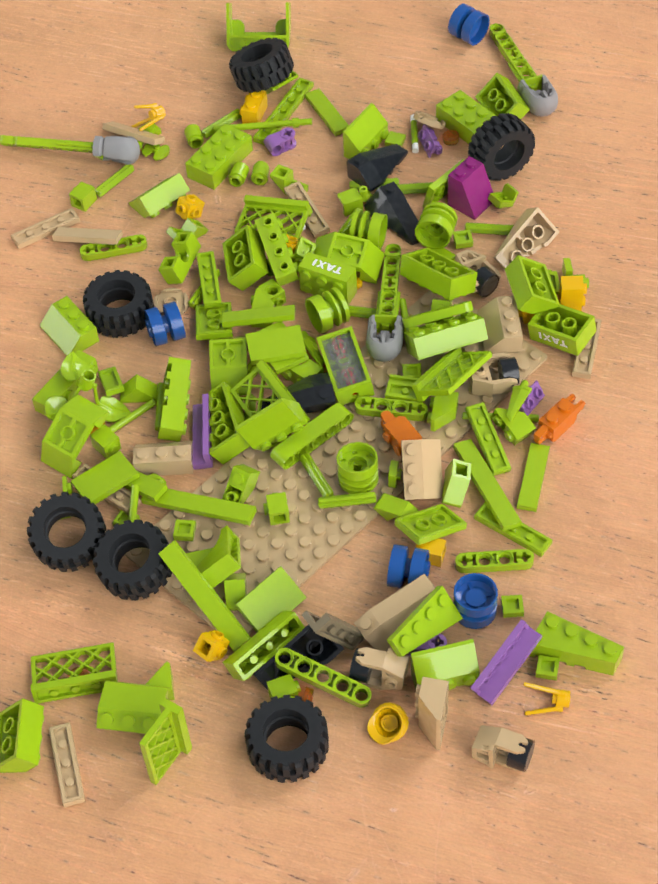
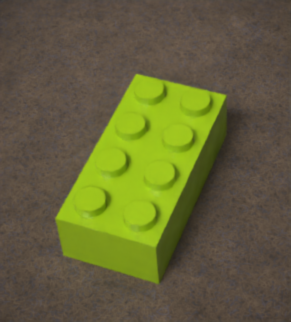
(462, 114)
(218, 155)
(438, 273)
(445, 335)

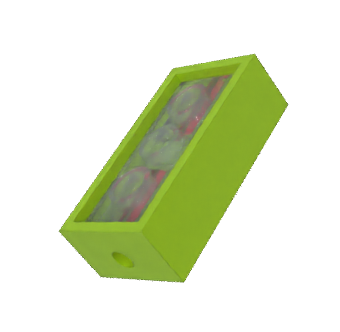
(345, 365)

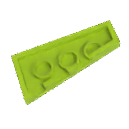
(425, 622)

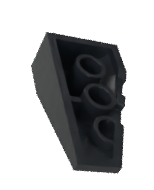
(374, 166)
(391, 201)
(312, 392)
(307, 644)

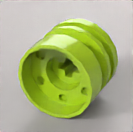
(436, 225)
(371, 229)
(327, 309)
(357, 467)

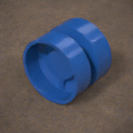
(468, 24)
(159, 325)
(404, 567)
(476, 600)

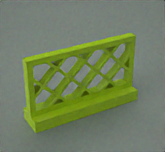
(279, 206)
(449, 373)
(273, 383)
(75, 684)
(165, 740)

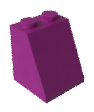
(469, 188)

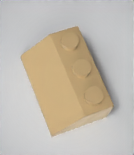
(502, 325)
(164, 458)
(422, 469)
(432, 708)

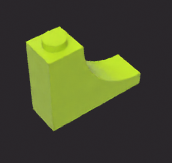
(222, 559)

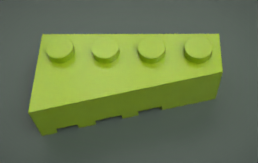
(174, 399)
(225, 415)
(577, 645)

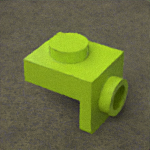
(505, 198)

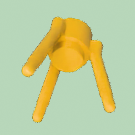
(155, 114)
(559, 697)

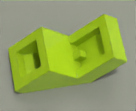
(284, 177)
(190, 225)
(393, 507)

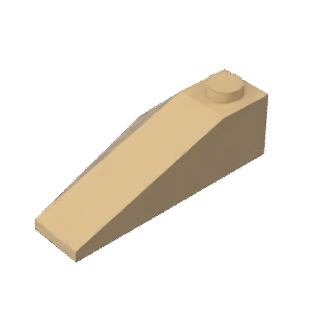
(526, 237)
(389, 614)

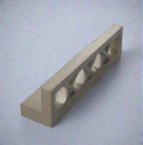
(334, 629)

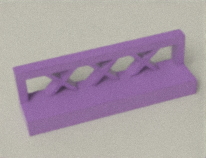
(201, 432)
(506, 662)

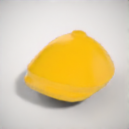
(387, 723)

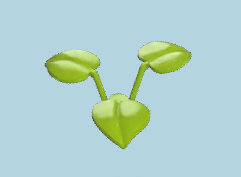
(76, 369)

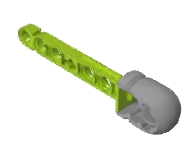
(534, 89)
(116, 148)
(387, 322)

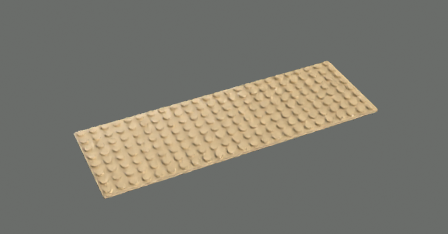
(314, 532)

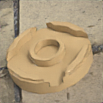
(429, 120)
(170, 295)

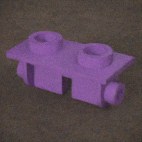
(429, 141)
(533, 398)

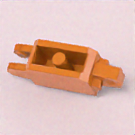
(558, 419)
(396, 430)

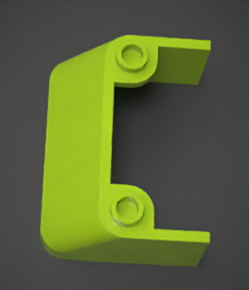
(239, 38)

